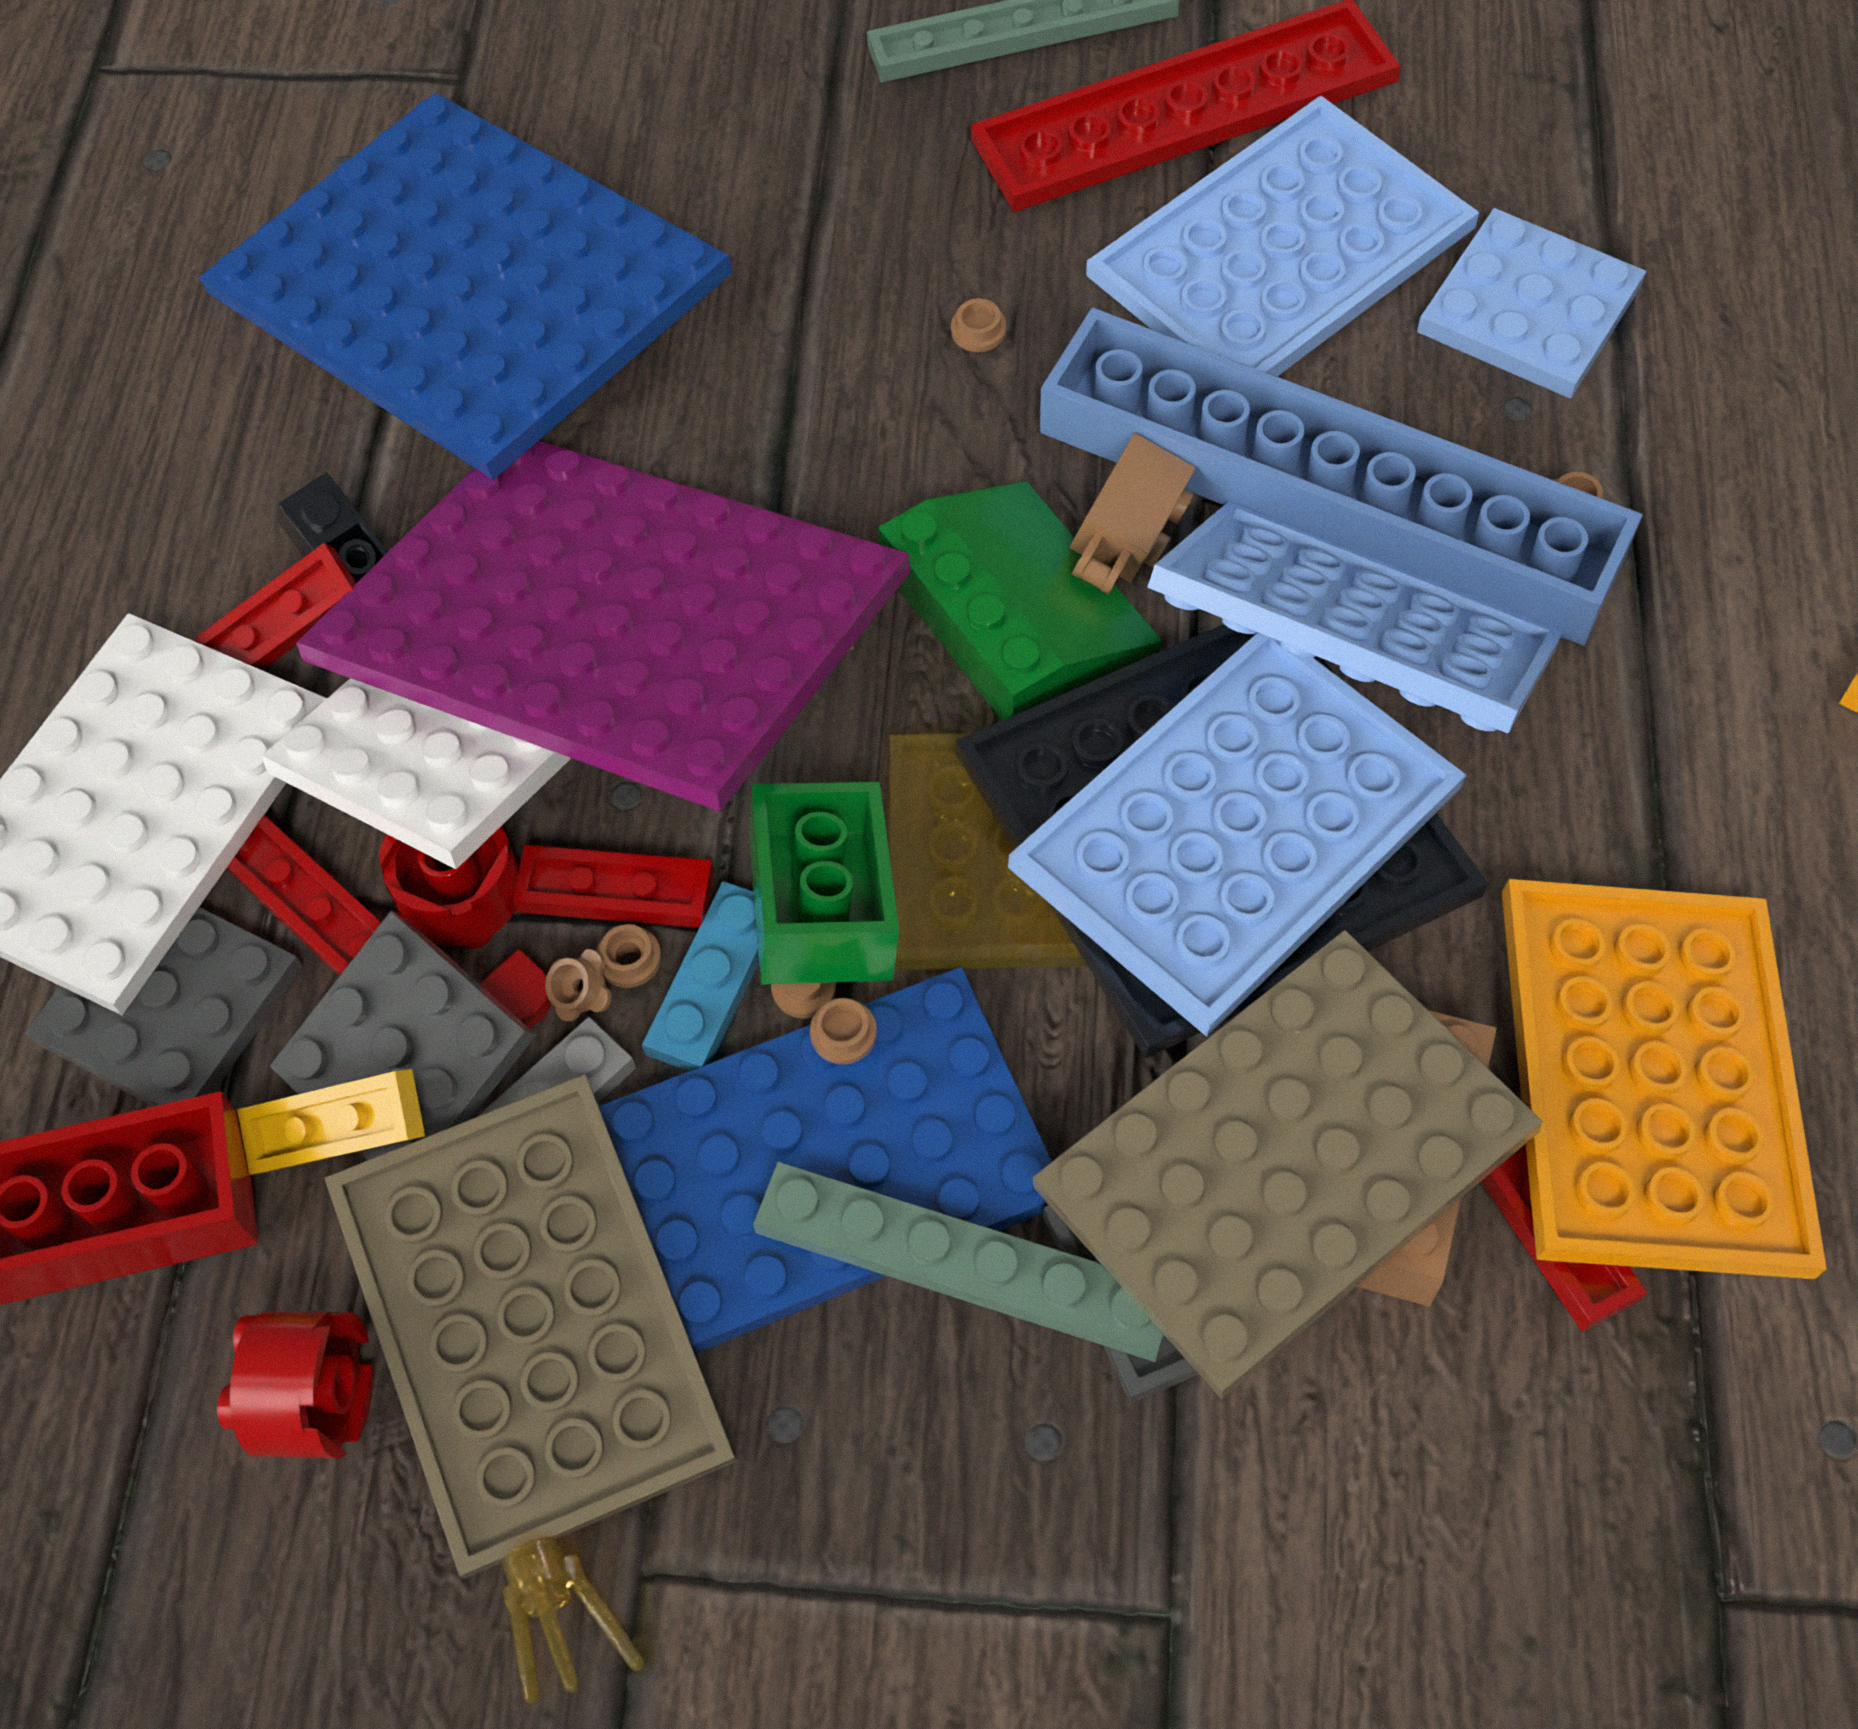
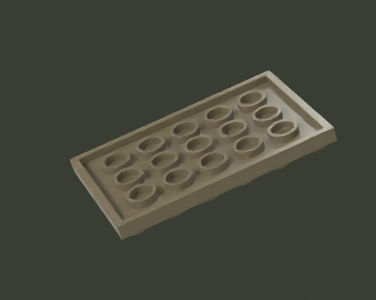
(1285, 1160)
(527, 1325)

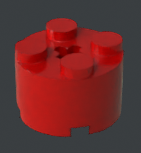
(450, 903)
(297, 1384)

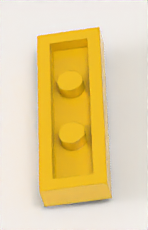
(331, 1122)

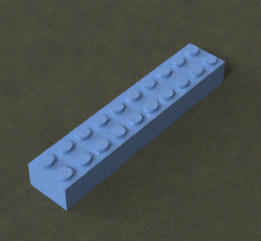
(1342, 472)

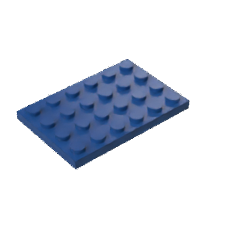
(913, 1120)

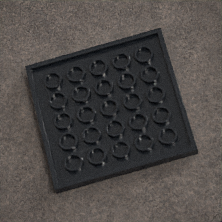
(1054, 750)

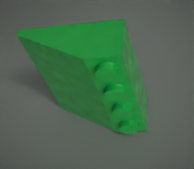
(1003, 597)

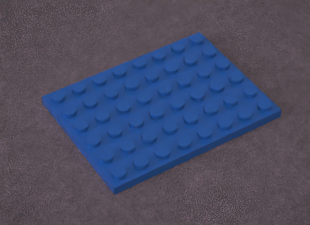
(466, 281)

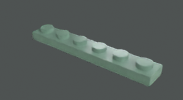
(1000, 31)
(954, 1259)

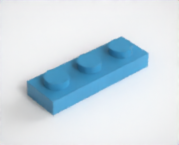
(707, 983)

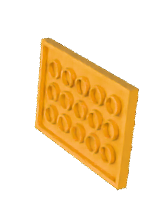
(1658, 1082)

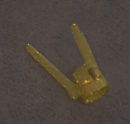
(539, 1586)

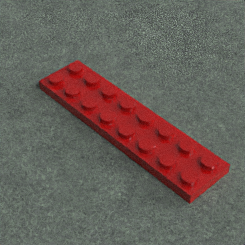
(1182, 104)

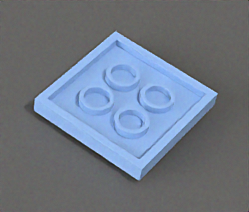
(1531, 302)

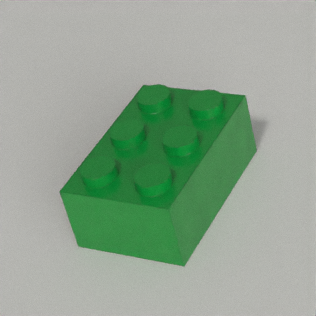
(822, 883)

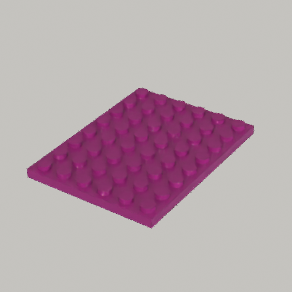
(611, 618)

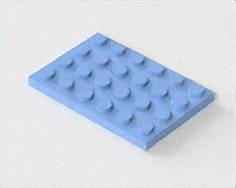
(1283, 242)
(1359, 615)
(1235, 827)

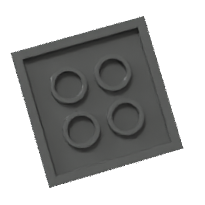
(404, 1010)
(185, 1019)

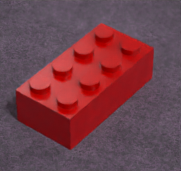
(123, 1196)

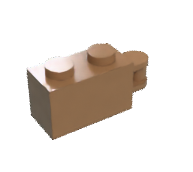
(1130, 513)

